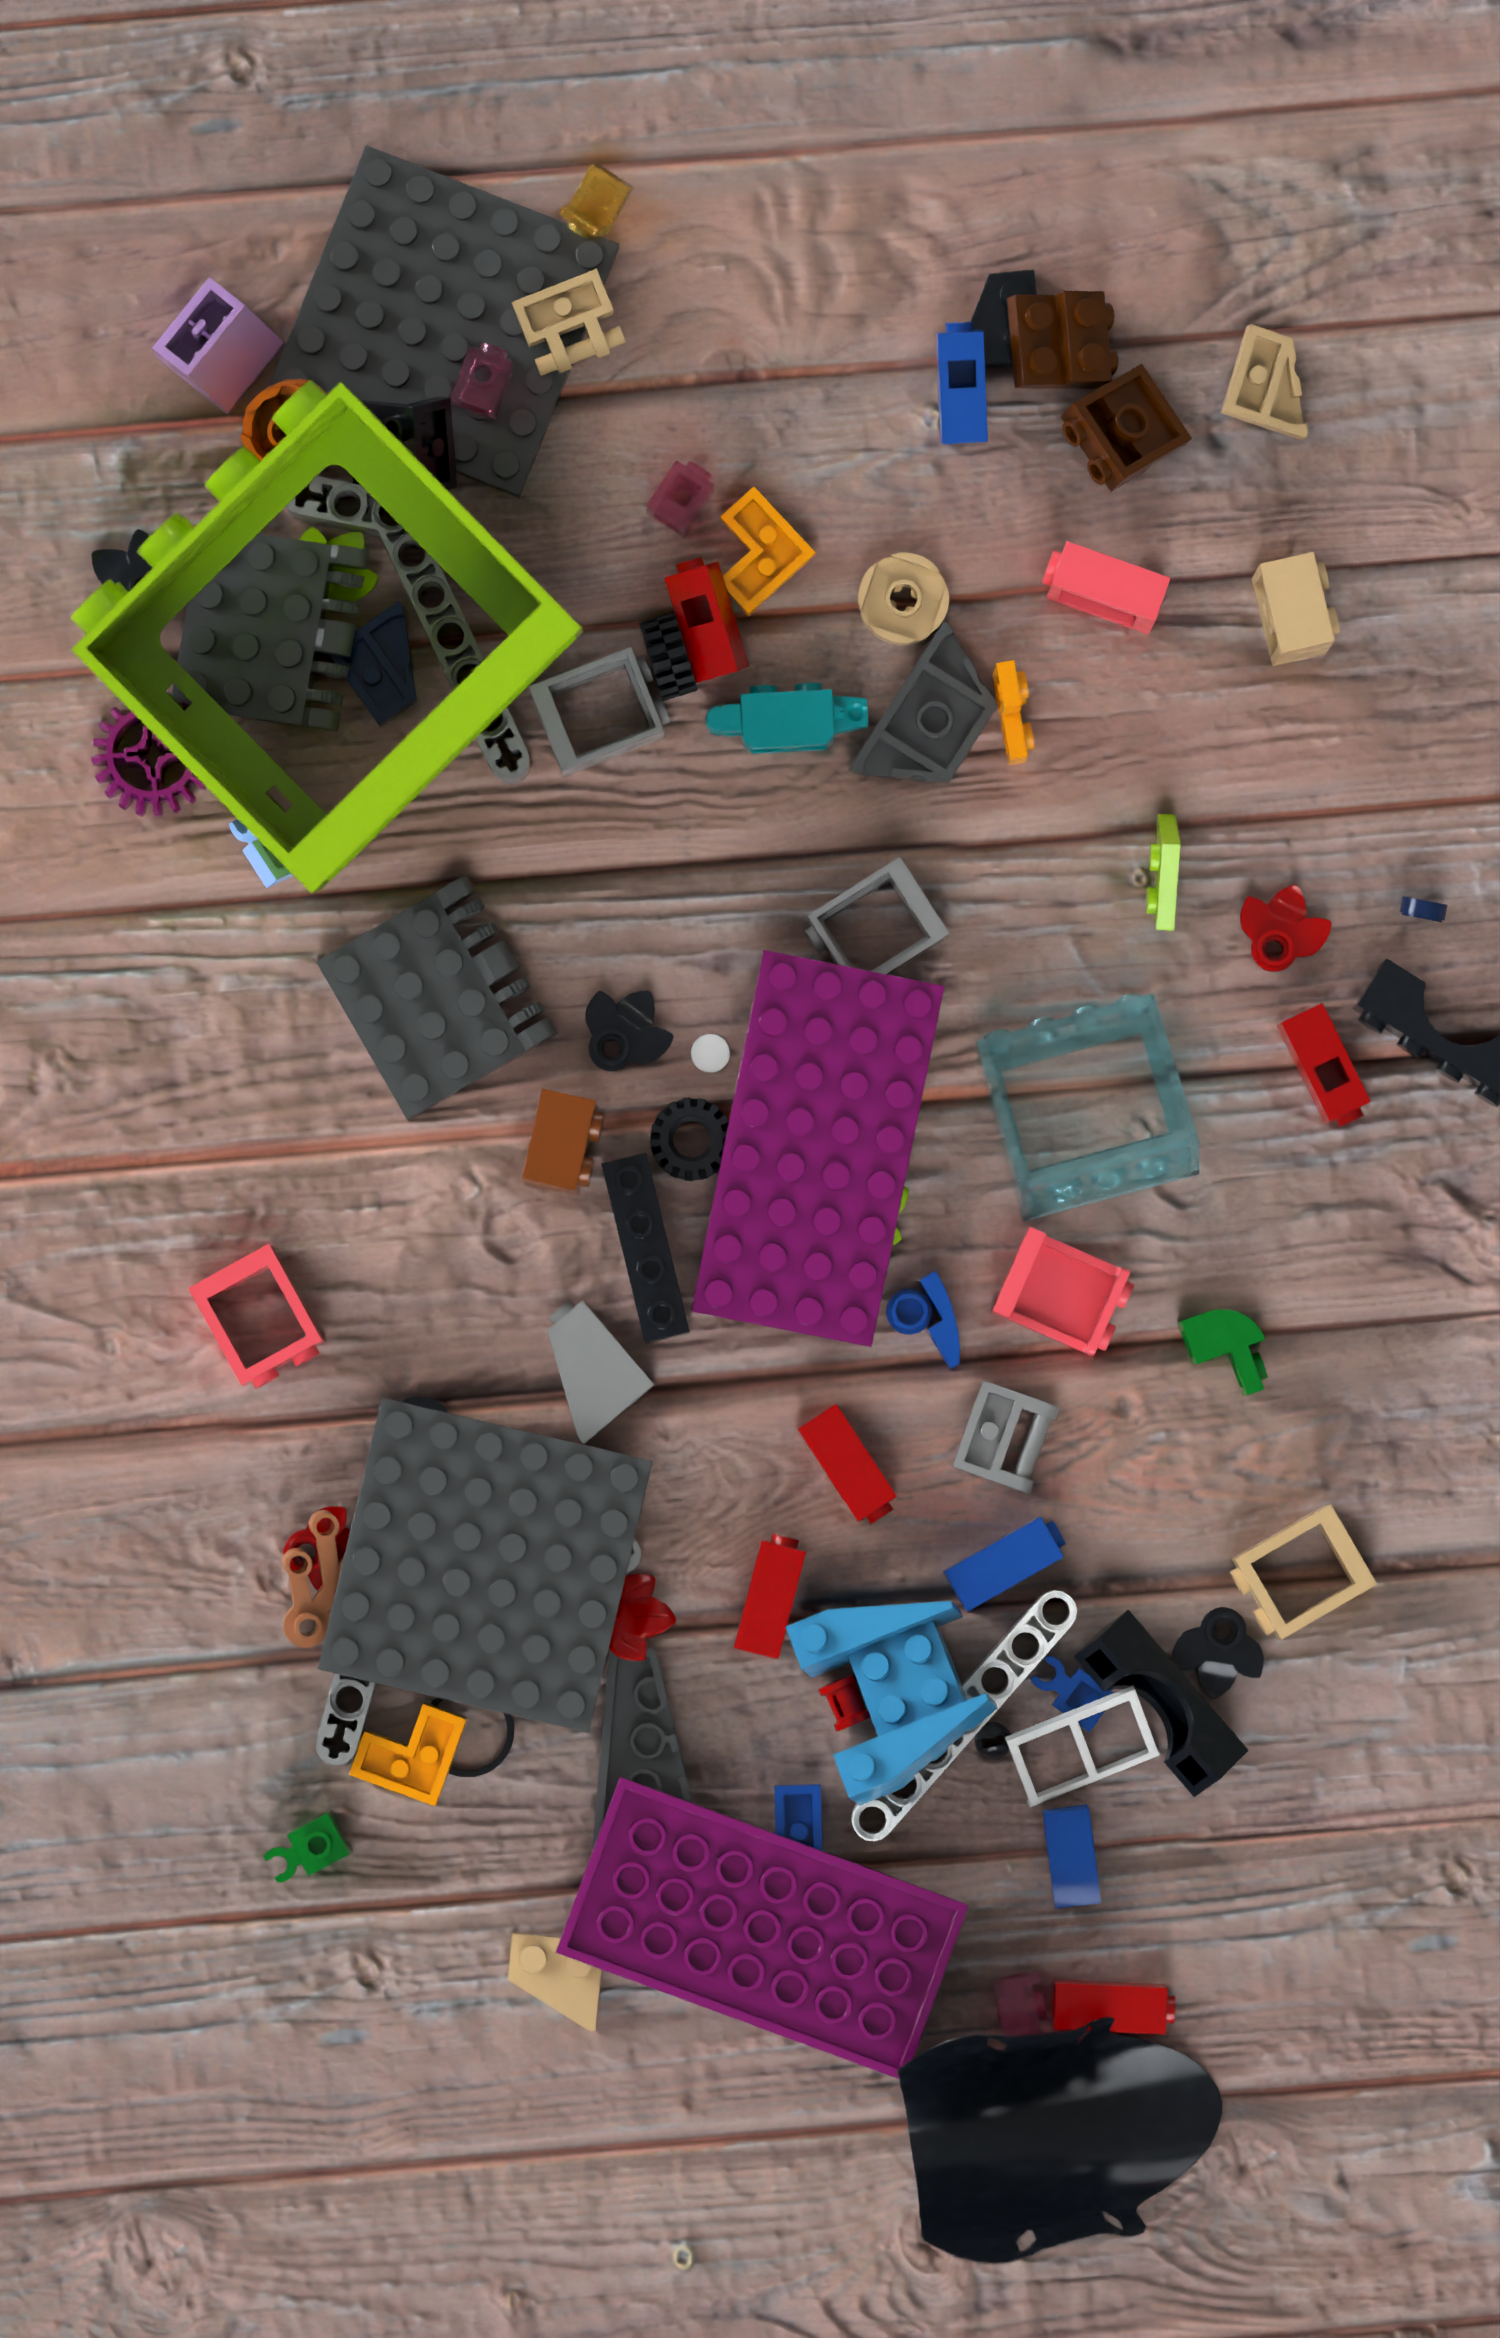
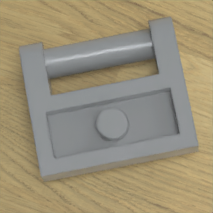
(991, 1431)

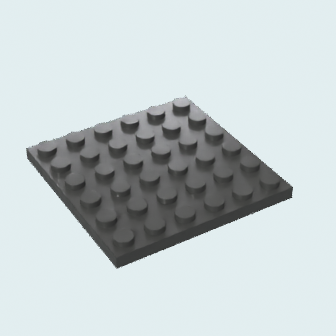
(417, 280)
(485, 1565)

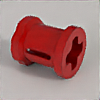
(845, 1702)

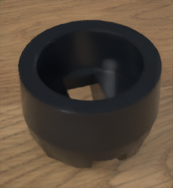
(990, 1730)

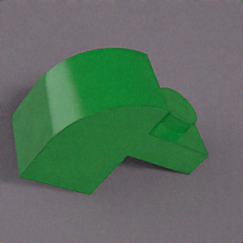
(1228, 1333)

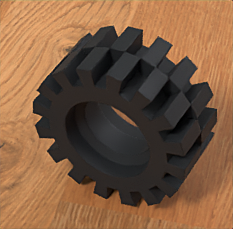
(668, 656)
(663, 1132)

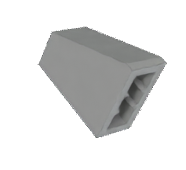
(594, 1370)

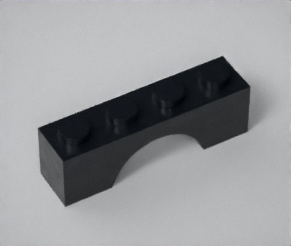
(1396, 1003)
(1198, 1739)

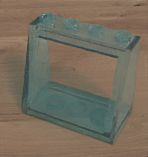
(1108, 1171)

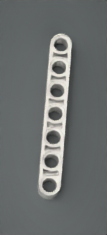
(1016, 1671)

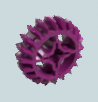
(131, 757)

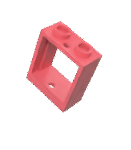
(1105, 587)
(236, 1274)

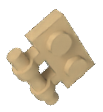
(564, 309)

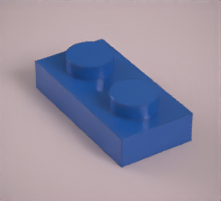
(799, 1813)

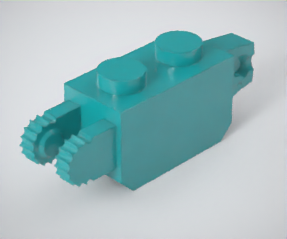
(789, 719)

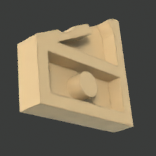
(1265, 384)
(554, 1978)

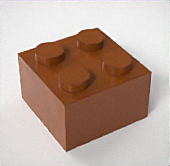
(562, 1142)

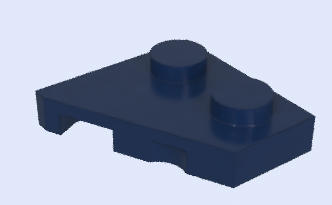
(382, 665)

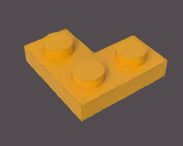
(773, 553)
(1010, 695)
(415, 1768)

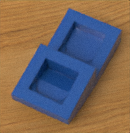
(944, 1333)
(1071, 1856)

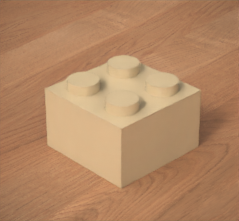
(1295, 608)

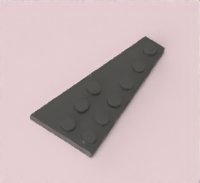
(637, 1734)

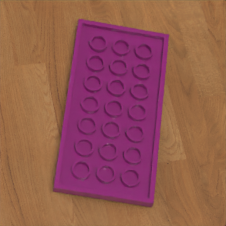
(817, 1148)
(762, 1928)

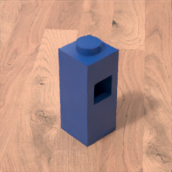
(961, 384)
(1005, 1562)

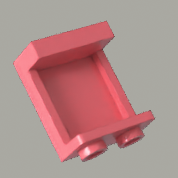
(1063, 1293)

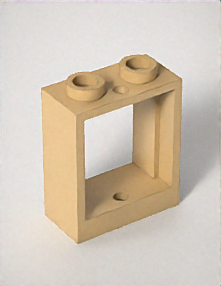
(1344, 1551)

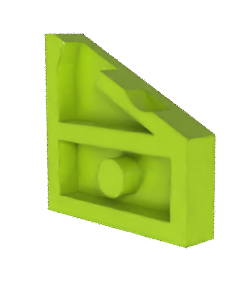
(1164, 860)

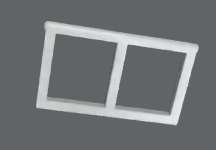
(1071, 1718)

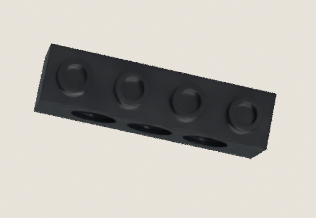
(645, 1248)

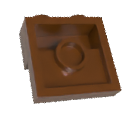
(1061, 340)
(1124, 428)

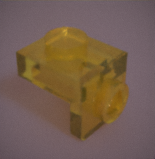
(596, 202)

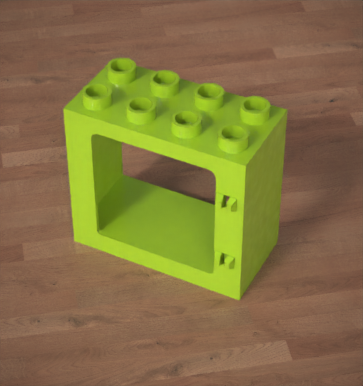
(128, 657)

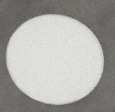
(710, 1053)

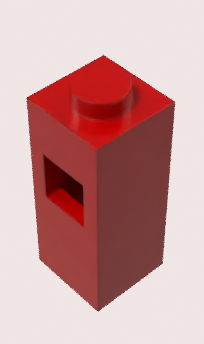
(706, 620)
(1324, 1065)
(848, 1465)
(770, 1597)
(1134, 2006)

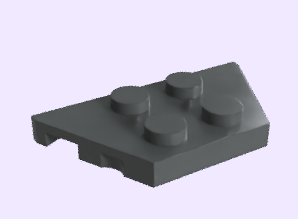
(930, 718)

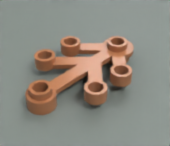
(319, 1606)

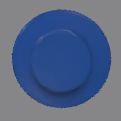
(909, 1311)

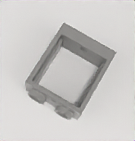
(638, 674)
(912, 897)

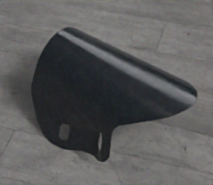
(1049, 2136)

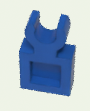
(1072, 1691)

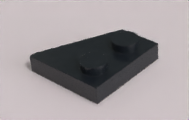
(992, 313)

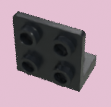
(424, 431)

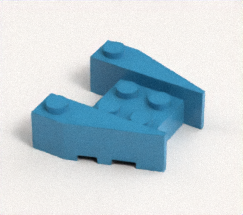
(905, 1685)

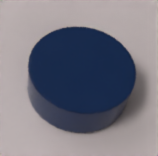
(1423, 909)

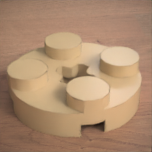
(926, 587)

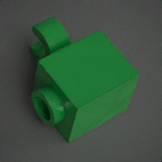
(313, 1846)

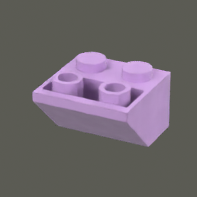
(218, 346)

